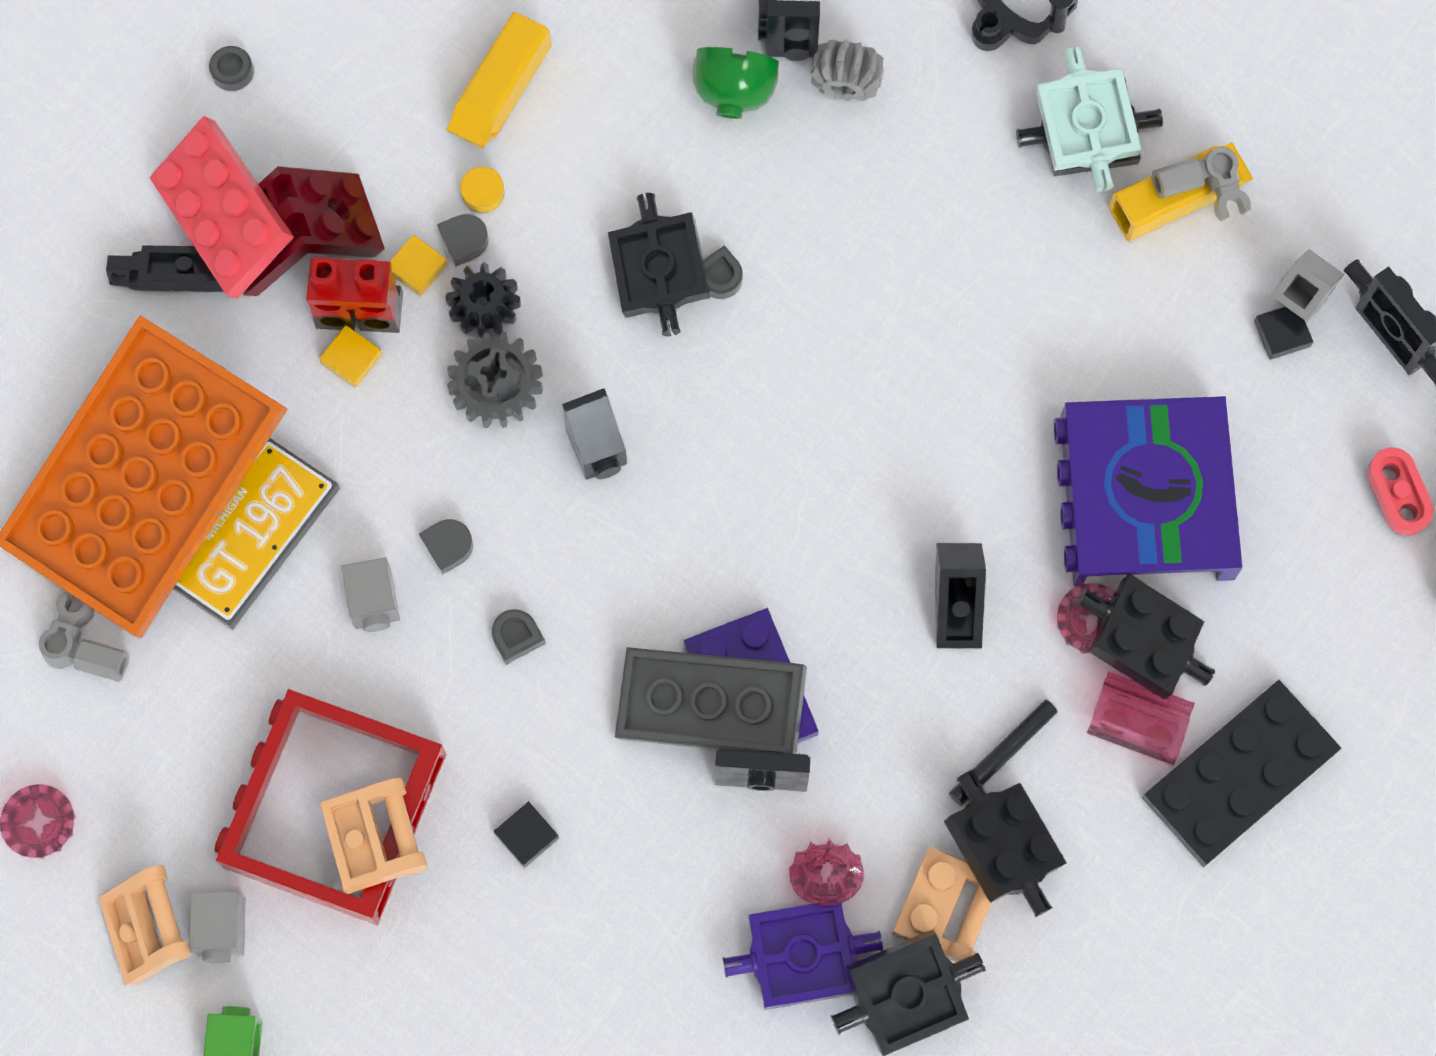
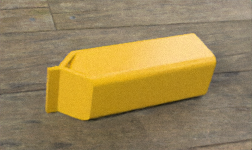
(500, 80)
(1141, 211)

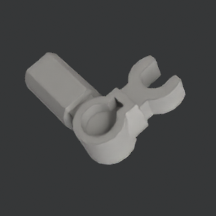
(1216, 168)
(61, 645)

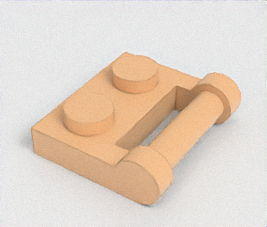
(357, 838)
(933, 902)
(133, 928)

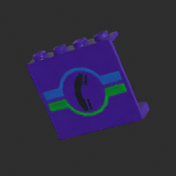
(1148, 488)

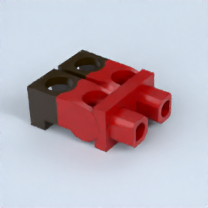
(353, 292)

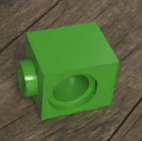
(233, 1033)

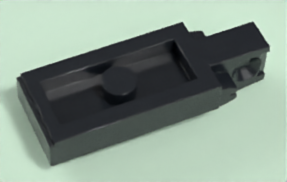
(162, 270)

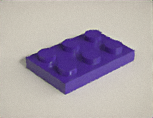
(750, 638)

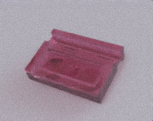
(1140, 719)

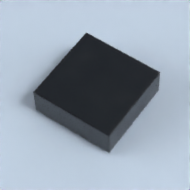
(1282, 332)
(526, 834)

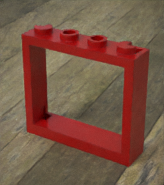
(264, 761)

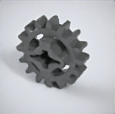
(511, 385)

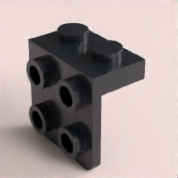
(789, 28)

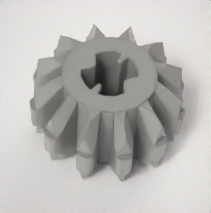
(847, 70)

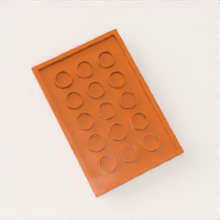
(140, 476)

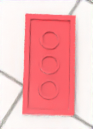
(221, 207)

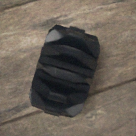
(483, 284)

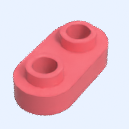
(1404, 492)

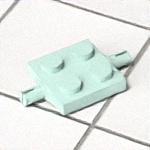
(1088, 119)

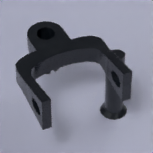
(998, 23)

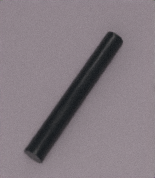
(1008, 747)

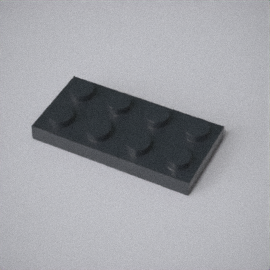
(1241, 773)

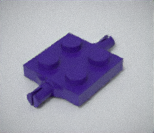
(801, 954)

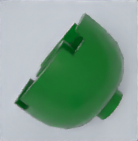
(734, 80)

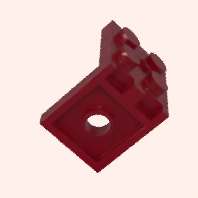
(303, 203)

